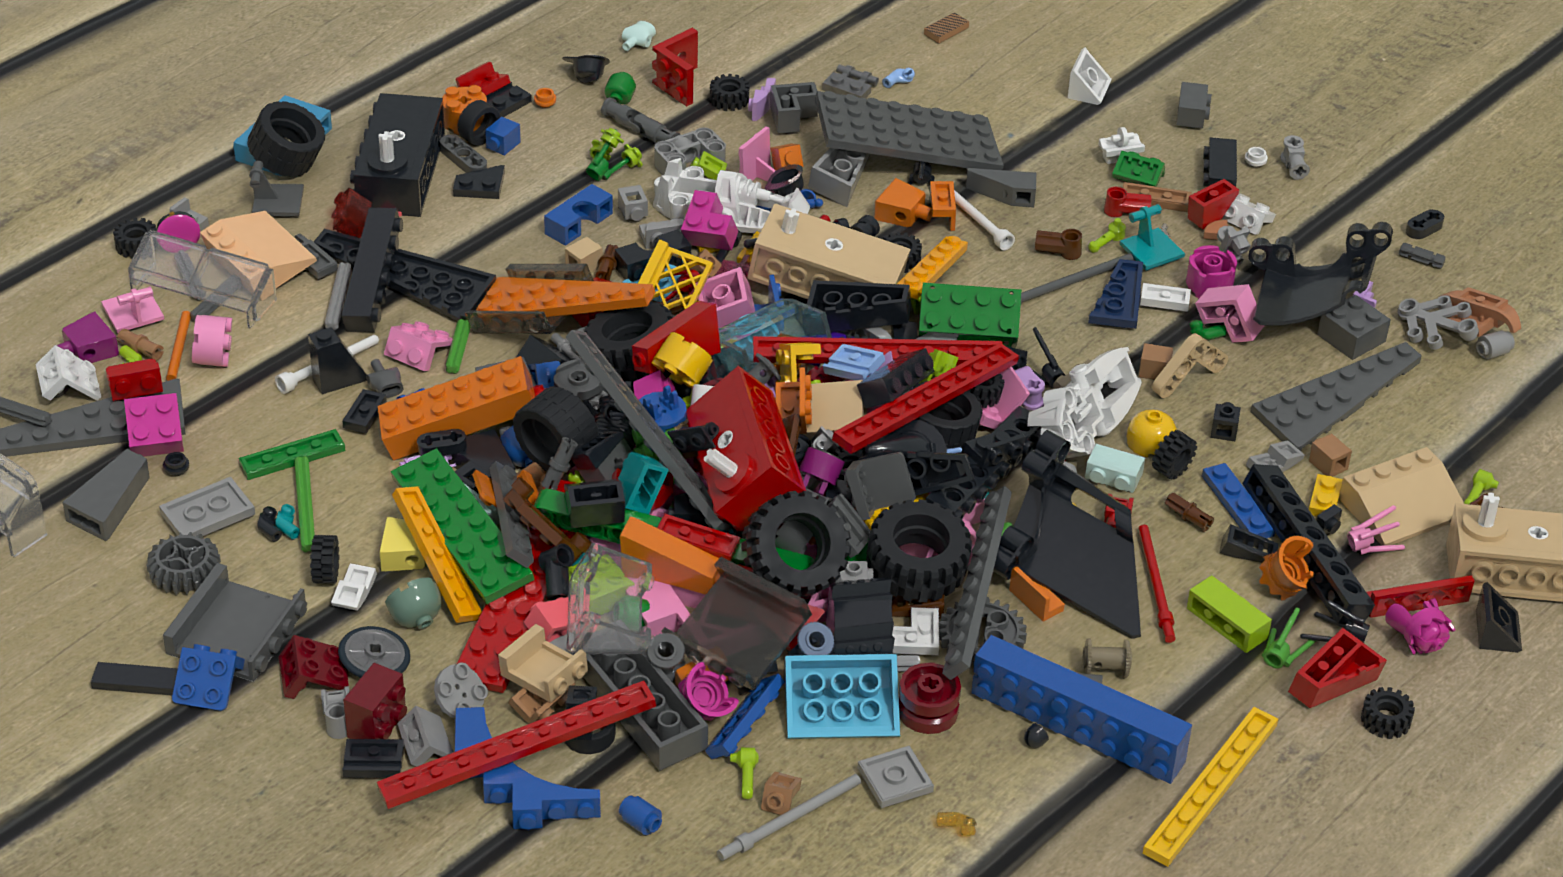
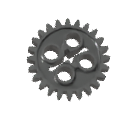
(999, 623)

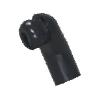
(266, 524)

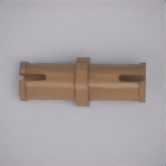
(140, 344)

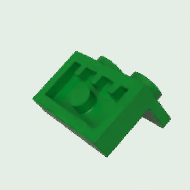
(1138, 169)

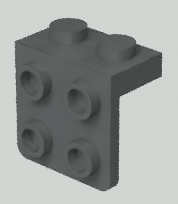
(878, 483)

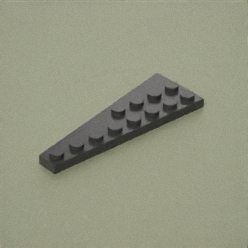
(1317, 405)
(78, 427)

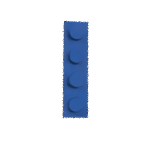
(1237, 500)
(744, 717)

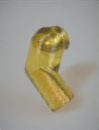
(957, 819)

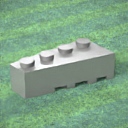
(838, 174)

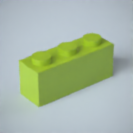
(1229, 614)

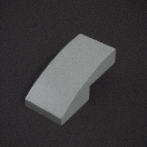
(1281, 454)

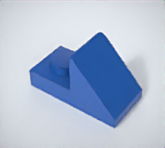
(544, 373)

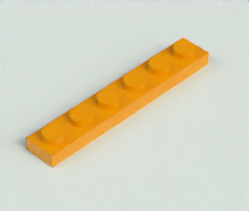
(934, 264)
(436, 554)

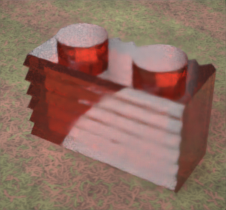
(350, 213)

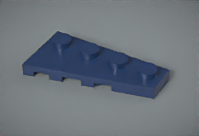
(1120, 297)

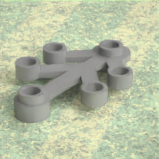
(1412, 310)

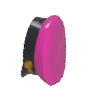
(180, 225)

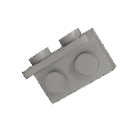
(651, 230)

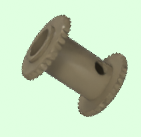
(1107, 657)

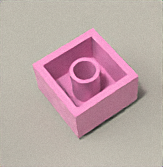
(730, 294)

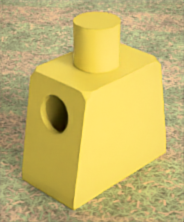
(399, 548)

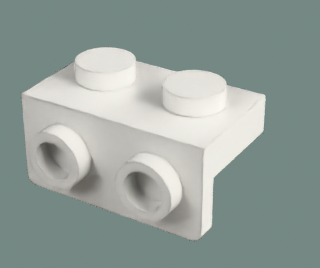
(1247, 214)

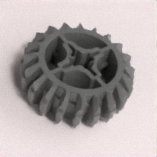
(182, 562)

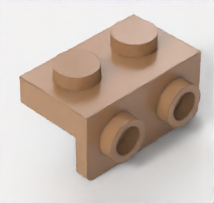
(533, 707)

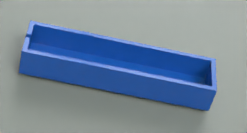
(1081, 709)

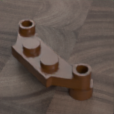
(518, 499)

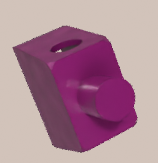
(90, 339)

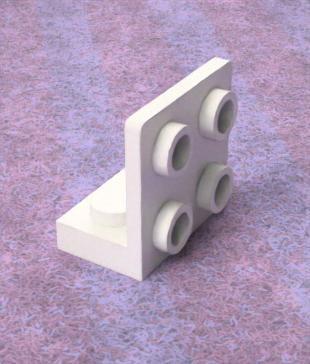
(63, 368)

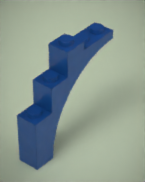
(530, 796)

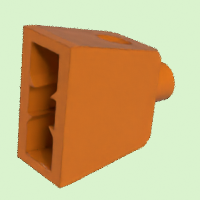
(902, 204)

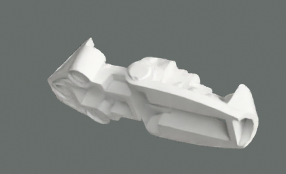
(736, 193)
(1079, 408)

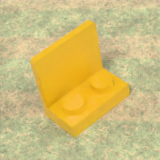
(787, 356)

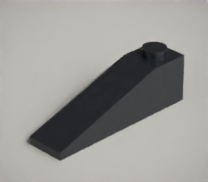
(933, 470)

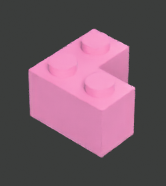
(1232, 306)

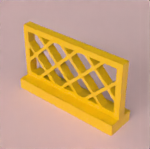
(659, 262)

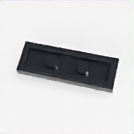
(134, 678)

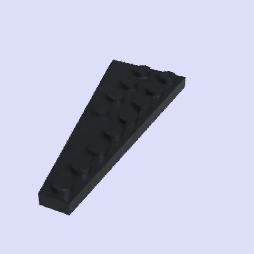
(428, 280)

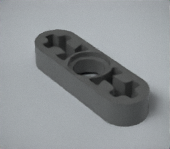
(470, 163)

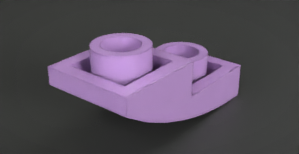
(760, 102)

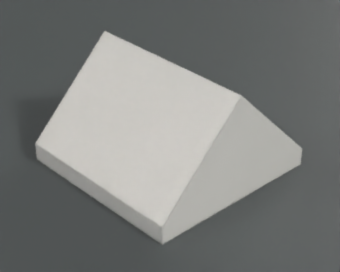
(1088, 80)

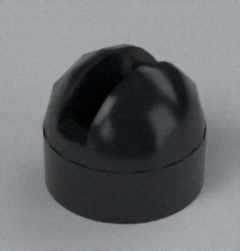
(1035, 736)

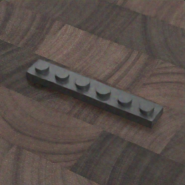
(513, 530)

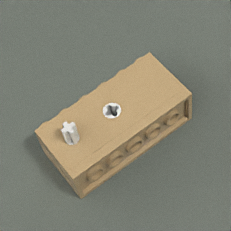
(808, 249)

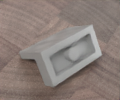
(423, 735)

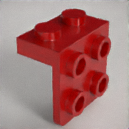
(134, 379)

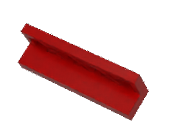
(1413, 595)

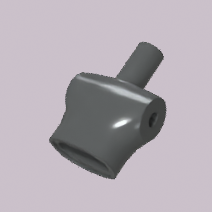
(385, 380)

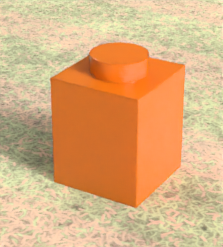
(786, 155)

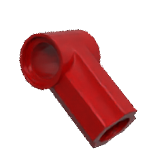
(1121, 202)

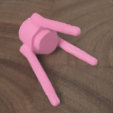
(1361, 538)

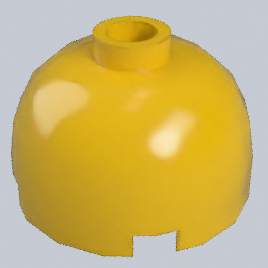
(1148, 430)

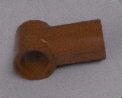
(1066, 243)

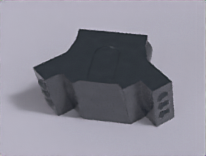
(861, 617)

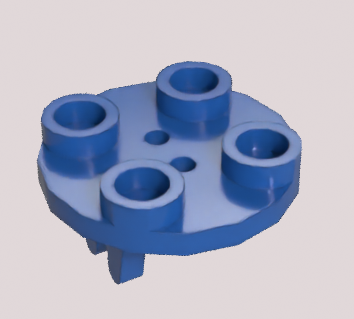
(665, 408)

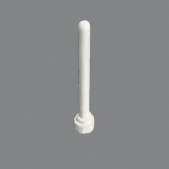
(1002, 238)
(287, 381)

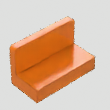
(943, 201)
(1035, 596)

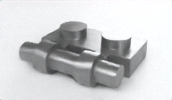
(844, 84)

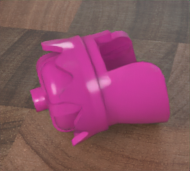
(1424, 630)
(707, 693)

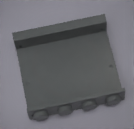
(235, 619)

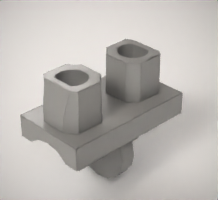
(1234, 241)

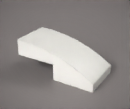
(355, 587)

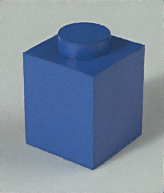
(503, 136)

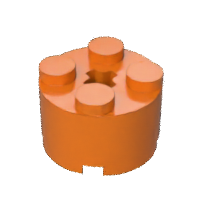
(456, 100)

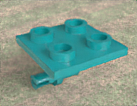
(1150, 245)

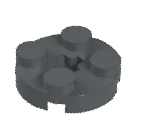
(571, 370)

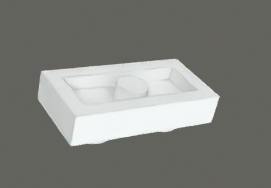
(1165, 297)

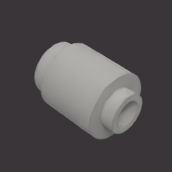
(1495, 344)

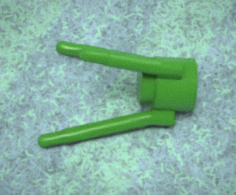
(1278, 652)

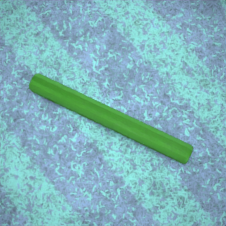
(304, 499)

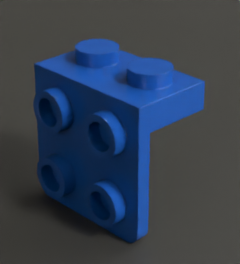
(205, 677)

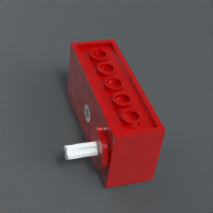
(751, 449)

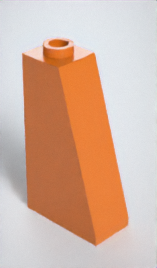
(671, 558)

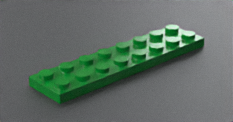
(467, 528)

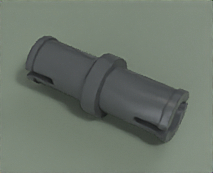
(559, 463)

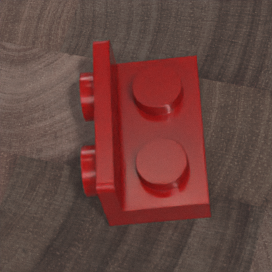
(484, 77)

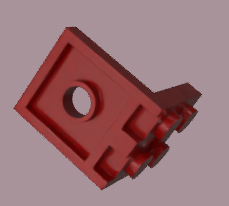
(676, 73)

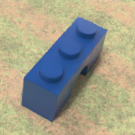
(565, 220)

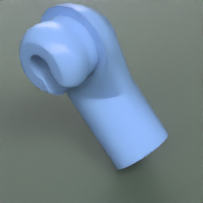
(899, 76)

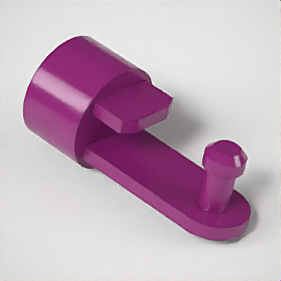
(821, 467)

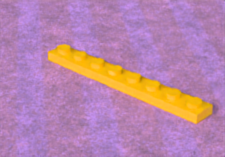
(1210, 787)

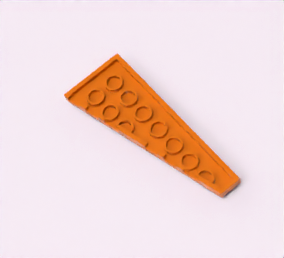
(563, 296)

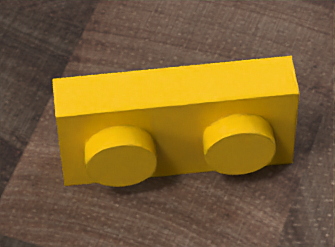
(1325, 493)

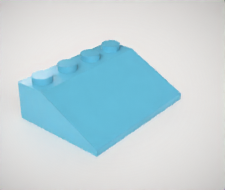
(841, 696)

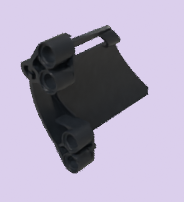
(1300, 292)
(1069, 547)

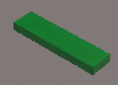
(284, 456)

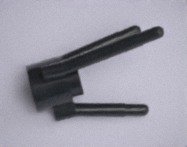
(921, 173)
(1050, 370)
(1355, 627)

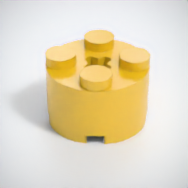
(683, 360)

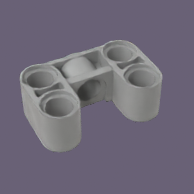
(688, 147)

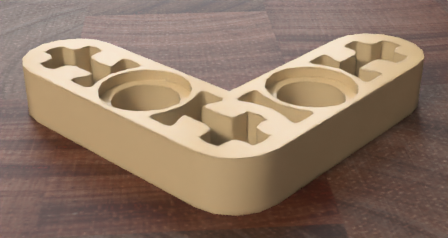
(1183, 362)

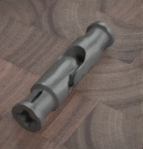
(636, 121)

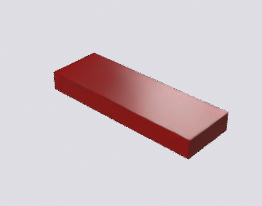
(705, 538)

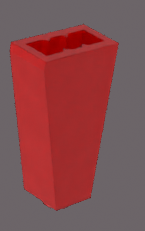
(695, 323)

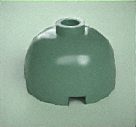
(416, 604)

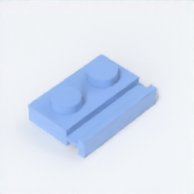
(853, 362)

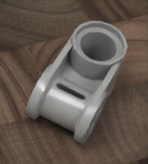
(334, 712)

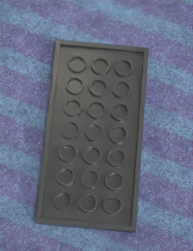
(907, 131)

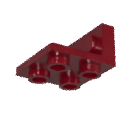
(312, 662)

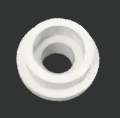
(1256, 157)

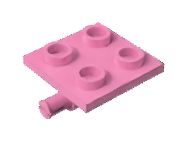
(755, 156)
(133, 309)

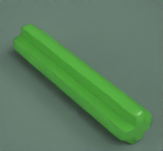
(458, 346)

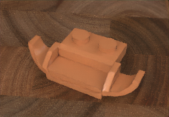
(1486, 309)

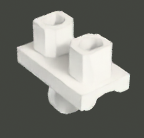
(1122, 141)

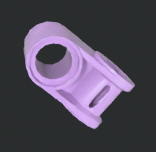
(1035, 387)

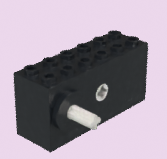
(400, 152)

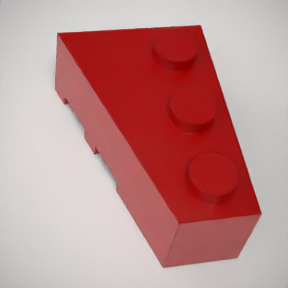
(1336, 670)

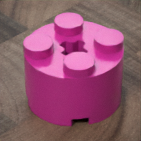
(1210, 269)

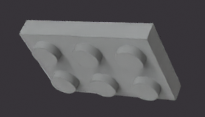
(207, 509)

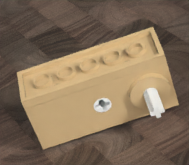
(1507, 548)

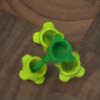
(601, 153)

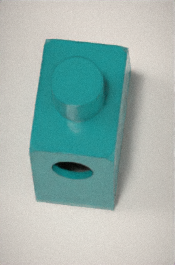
(641, 481)

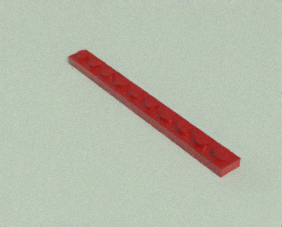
(960, 348)
(924, 398)
(515, 744)

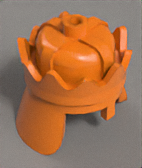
(1286, 569)

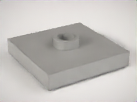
(895, 776)

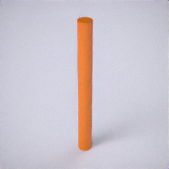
(178, 345)

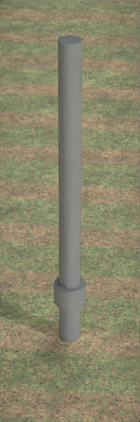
(746, 840)

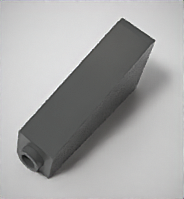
(108, 495)

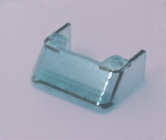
(783, 316)

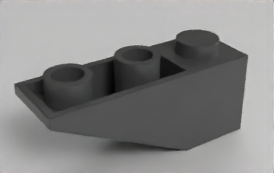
(1008, 187)

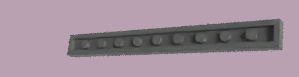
(644, 424)
(977, 583)

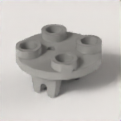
(467, 684)

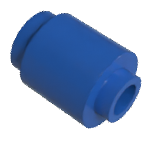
(640, 814)

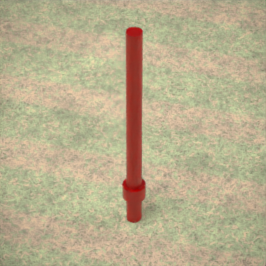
(1164, 617)

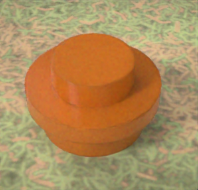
(545, 97)

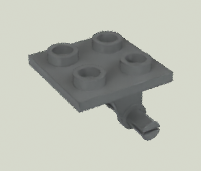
(274, 198)

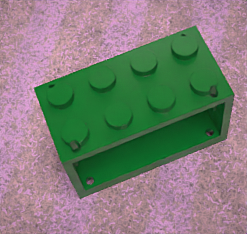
(971, 312)

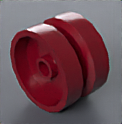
(928, 699)

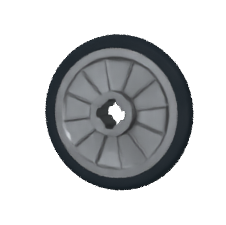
(373, 645)

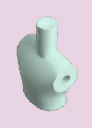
(638, 34)

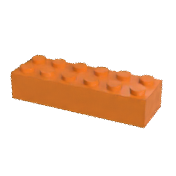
(463, 404)

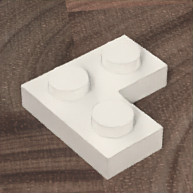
(921, 636)

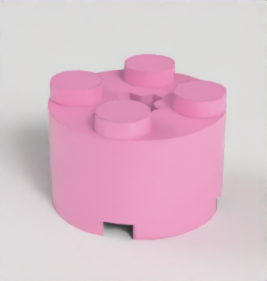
(211, 340)

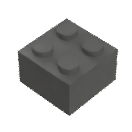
(1354, 327)

